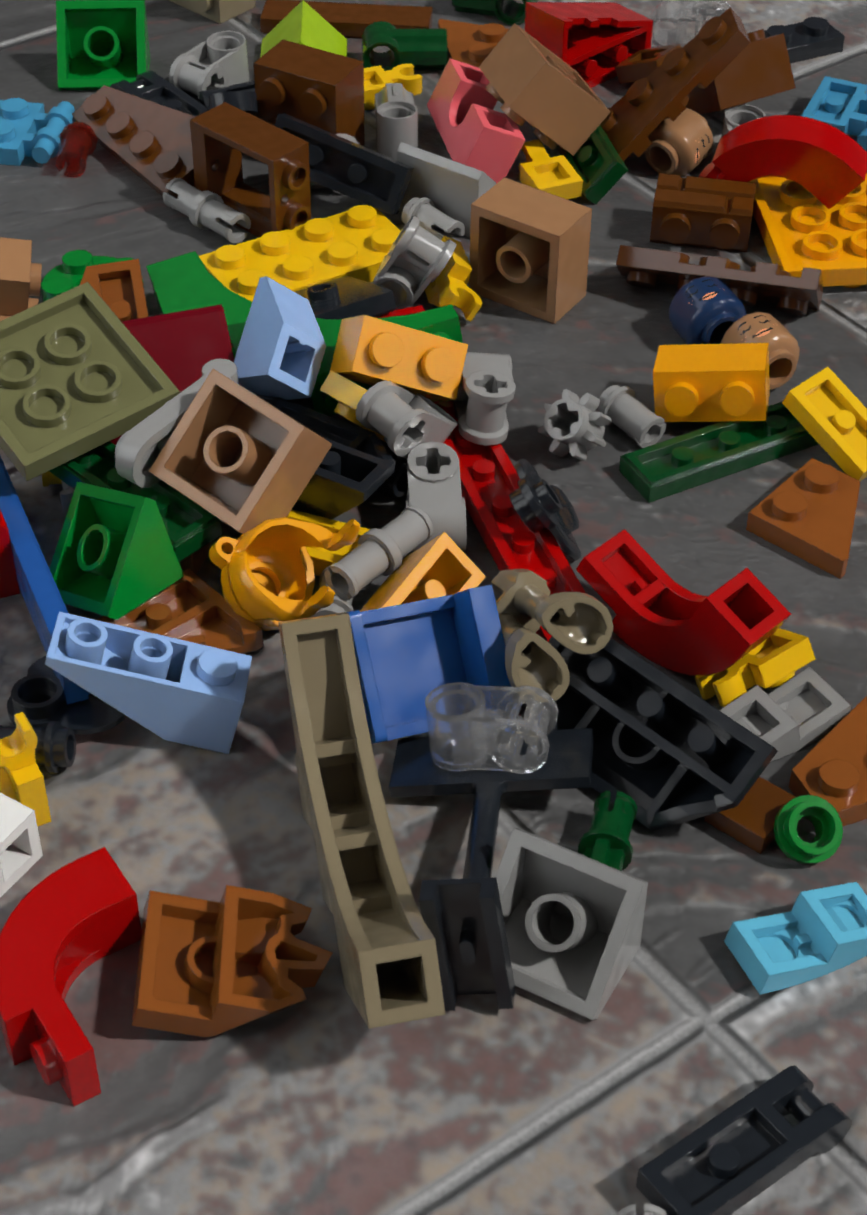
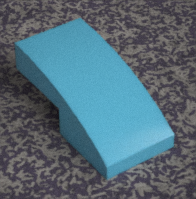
(808, 942)

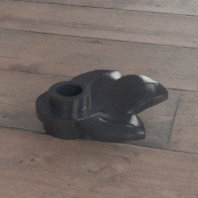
(545, 506)
(43, 700)

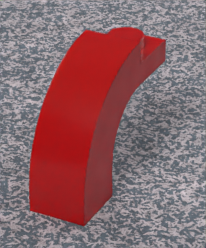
(794, 149)
(673, 624)
(44, 946)

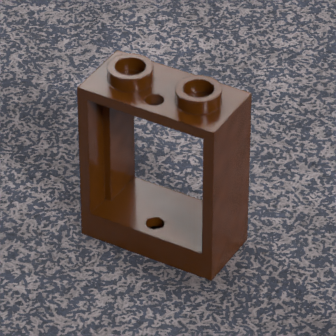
(227, 132)

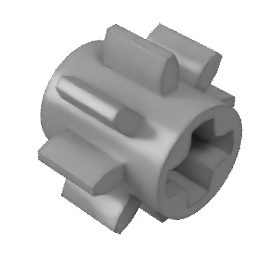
(585, 431)

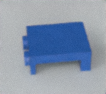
(420, 646)

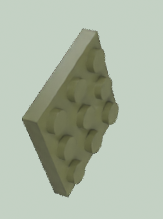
(71, 381)

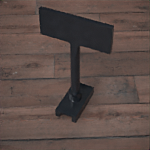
(468, 911)

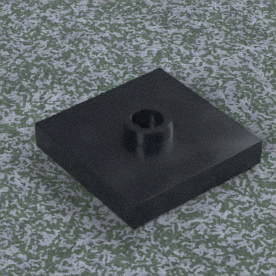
(348, 298)

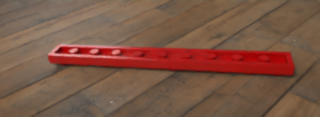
(486, 485)

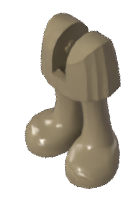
(569, 617)

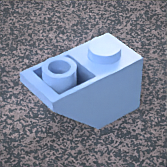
(279, 344)

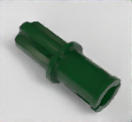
(610, 831)

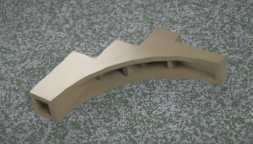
(380, 933)

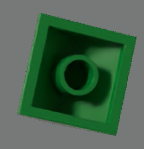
(100, 42)
(112, 552)

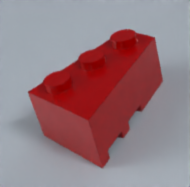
(589, 35)

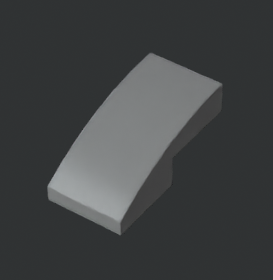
(791, 714)

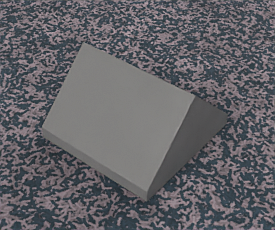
(444, 181)
(568, 922)

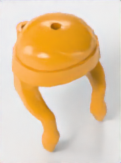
(270, 572)

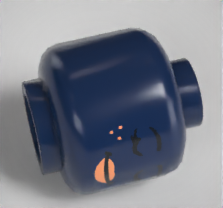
(704, 310)

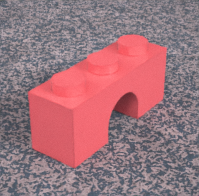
(468, 123)

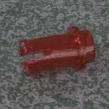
(77, 144)

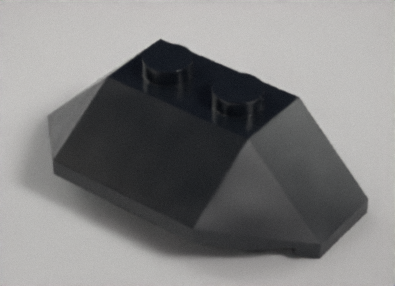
(350, 469)
(657, 738)

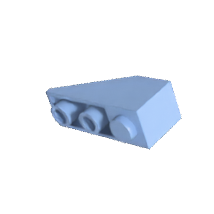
(161, 682)

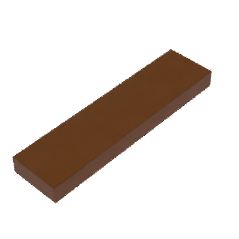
(350, 18)

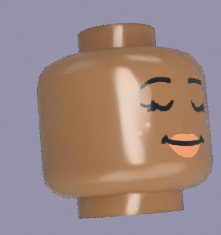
(680, 144)
(783, 346)

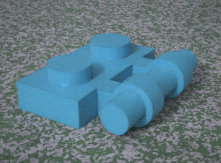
(841, 106)
(31, 131)

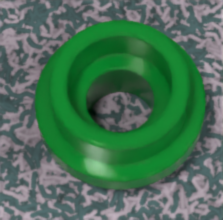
(826, 823)

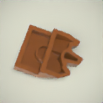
(221, 961)

